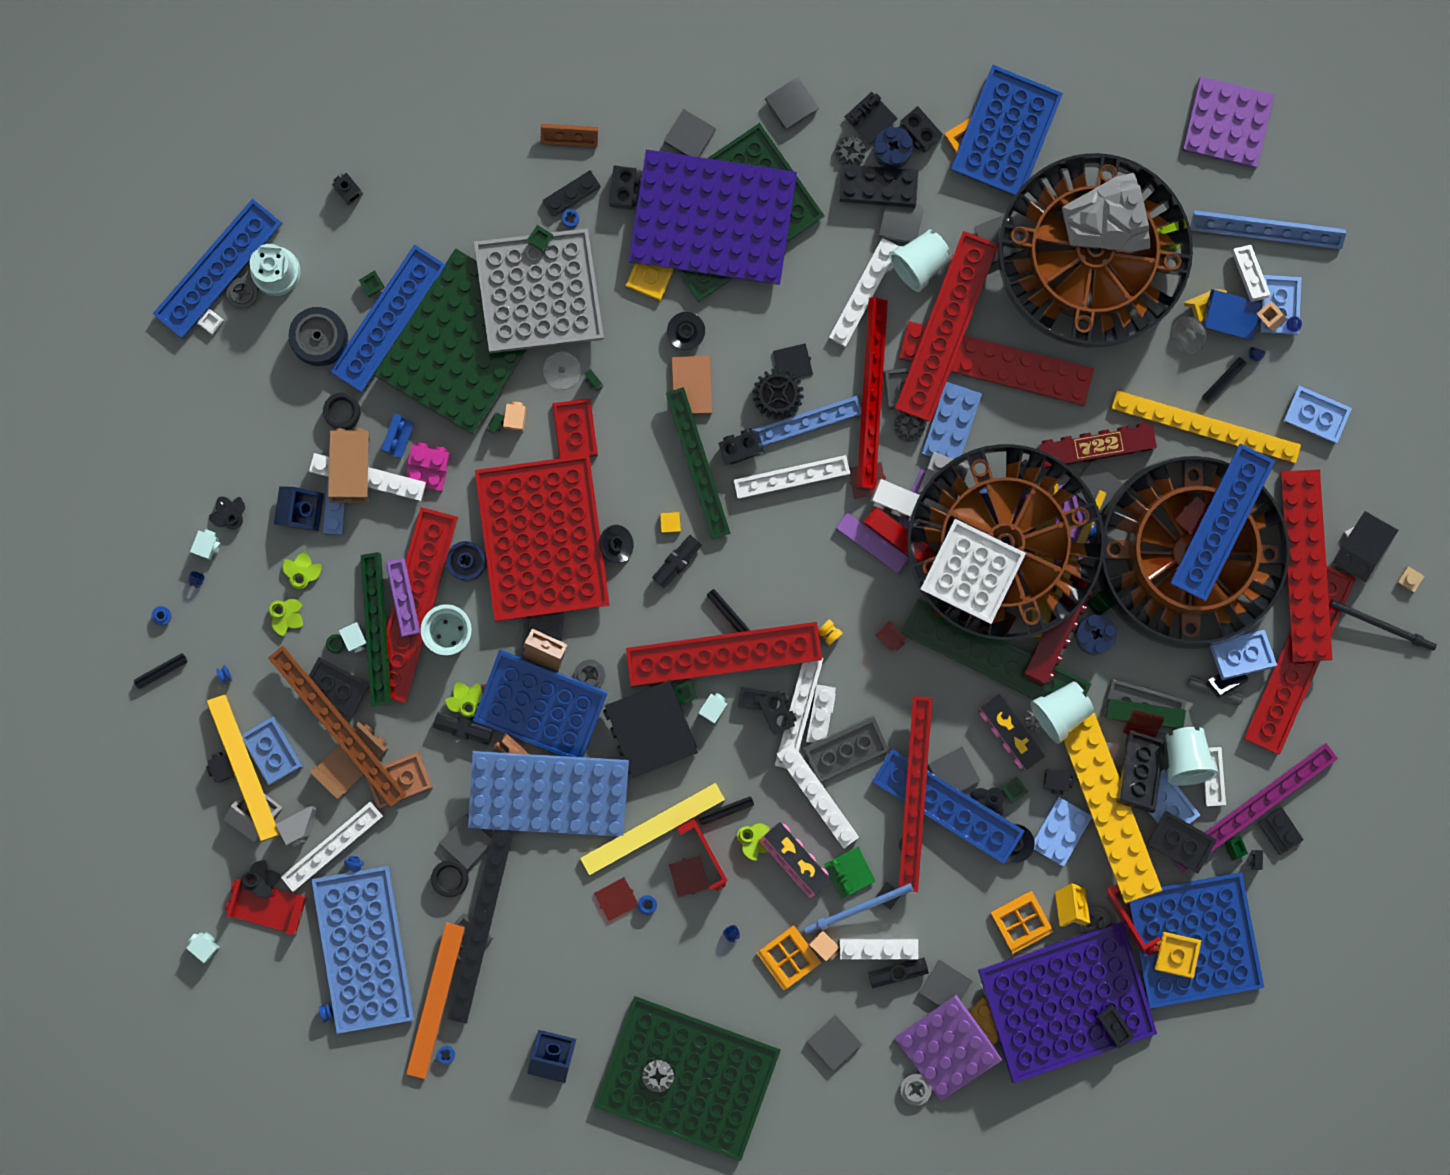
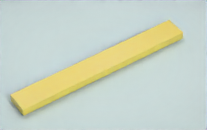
(652, 829)

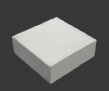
(210, 321)

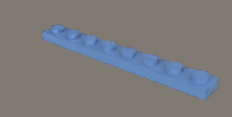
(1268, 229)

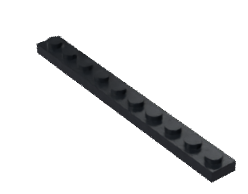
(480, 926)

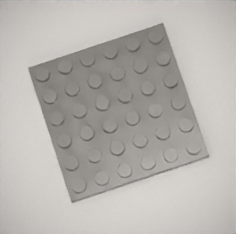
(538, 295)

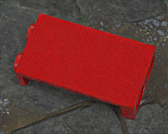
(692, 824)
(279, 912)
(1150, 948)

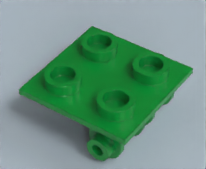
(849, 872)

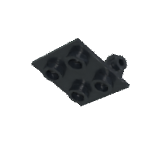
(870, 117)

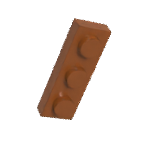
(569, 135)

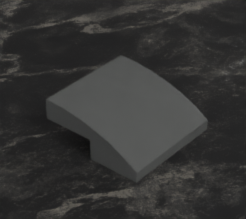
(791, 103)
(901, 223)
(990, 231)

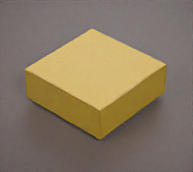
(670, 522)

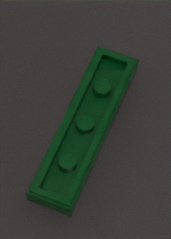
(1123, 709)

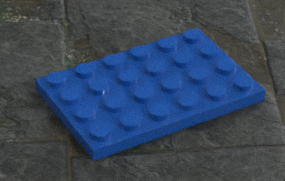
(1006, 131)
(540, 705)

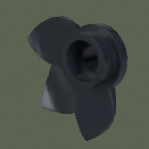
(226, 511)
(984, 797)
(263, 879)

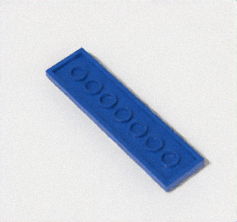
(217, 268)
(387, 318)
(1222, 522)
(953, 809)

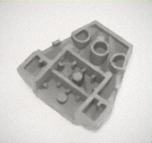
(1109, 217)

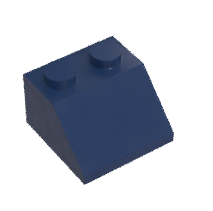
(298, 508)
(551, 1056)

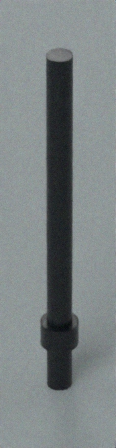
(1415, 639)

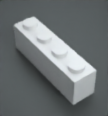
(901, 502)
(878, 949)

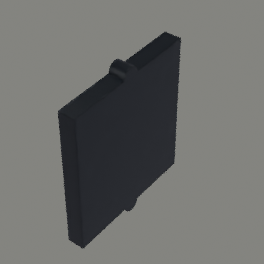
(793, 359)

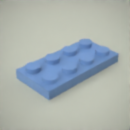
(952, 421)

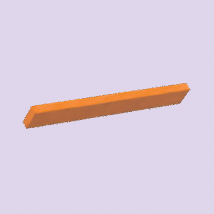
(435, 1000)

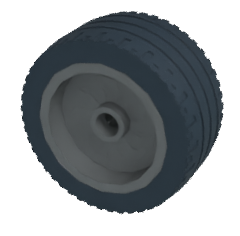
(304, 332)

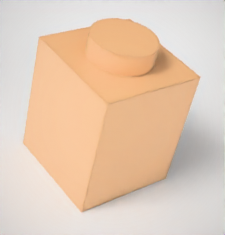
(1272, 316)
(515, 416)
(825, 946)

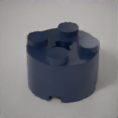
(900, 155)
(476, 565)
(1084, 637)

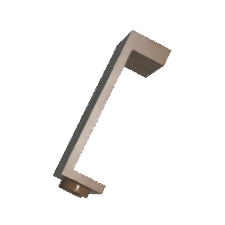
(348, 466)
(544, 650)
(339, 771)

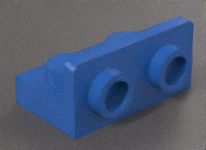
(397, 436)

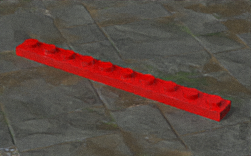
(872, 393)
(915, 792)

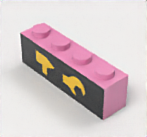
(1012, 733)
(795, 860)

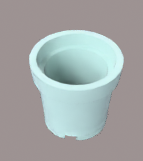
(266, 259)
(920, 259)
(433, 625)
(1062, 711)
(1189, 758)

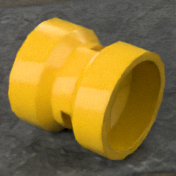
(826, 629)

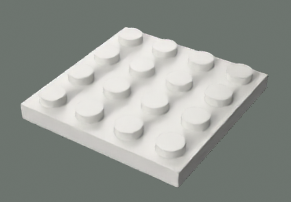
(973, 571)

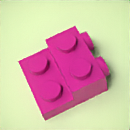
(428, 465)

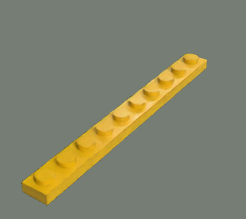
(1205, 426)

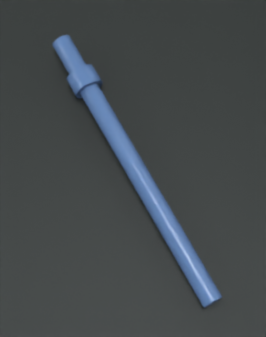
(824, 923)

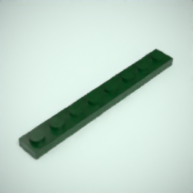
(698, 463)
(376, 630)

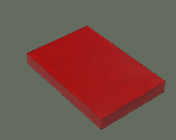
(575, 428)

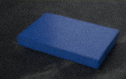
(1231, 314)

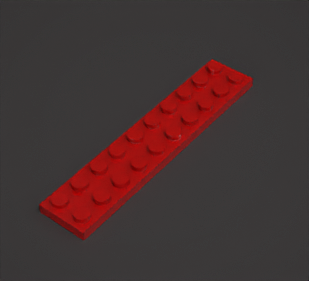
(946, 326)
(1011, 367)
(1307, 566)
(425, 569)
(724, 654)
(1291, 681)

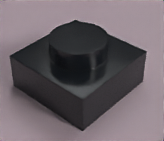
(1256, 859)
(885, 889)

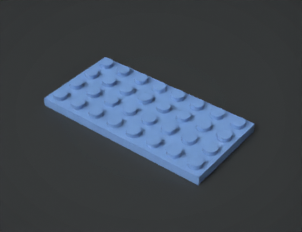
(548, 793)
(363, 949)

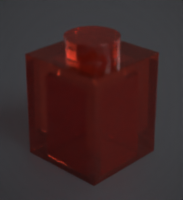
(891, 637)

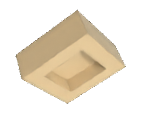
(1410, 579)

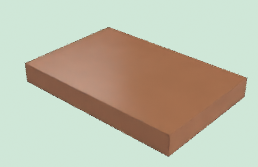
(695, 377)
(409, 774)

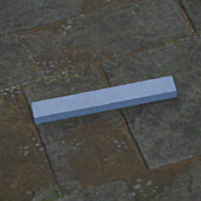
(809, 421)

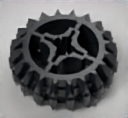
(767, 406)

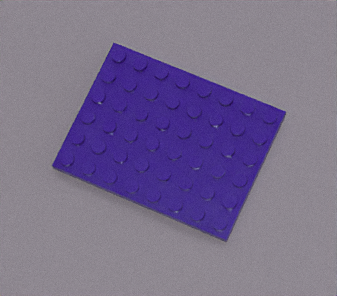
(712, 217)
(1051, 996)

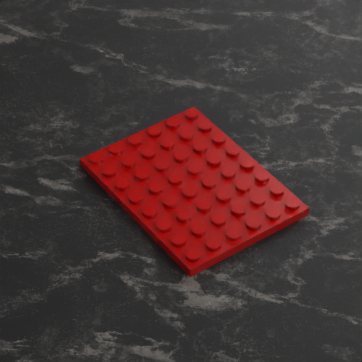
(542, 538)

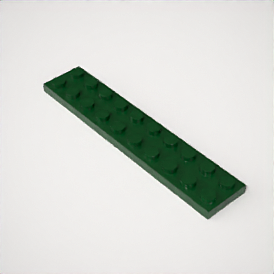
(988, 656)

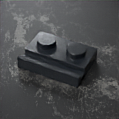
(1280, 831)

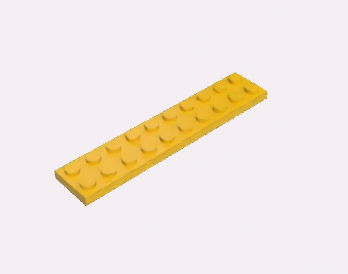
(1112, 819)

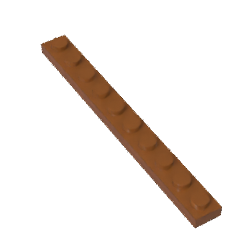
(337, 726)

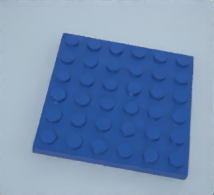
(1206, 911)

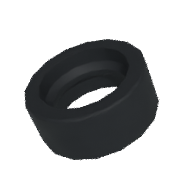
(327, 411)
(435, 881)

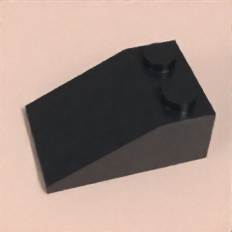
(1365, 546)

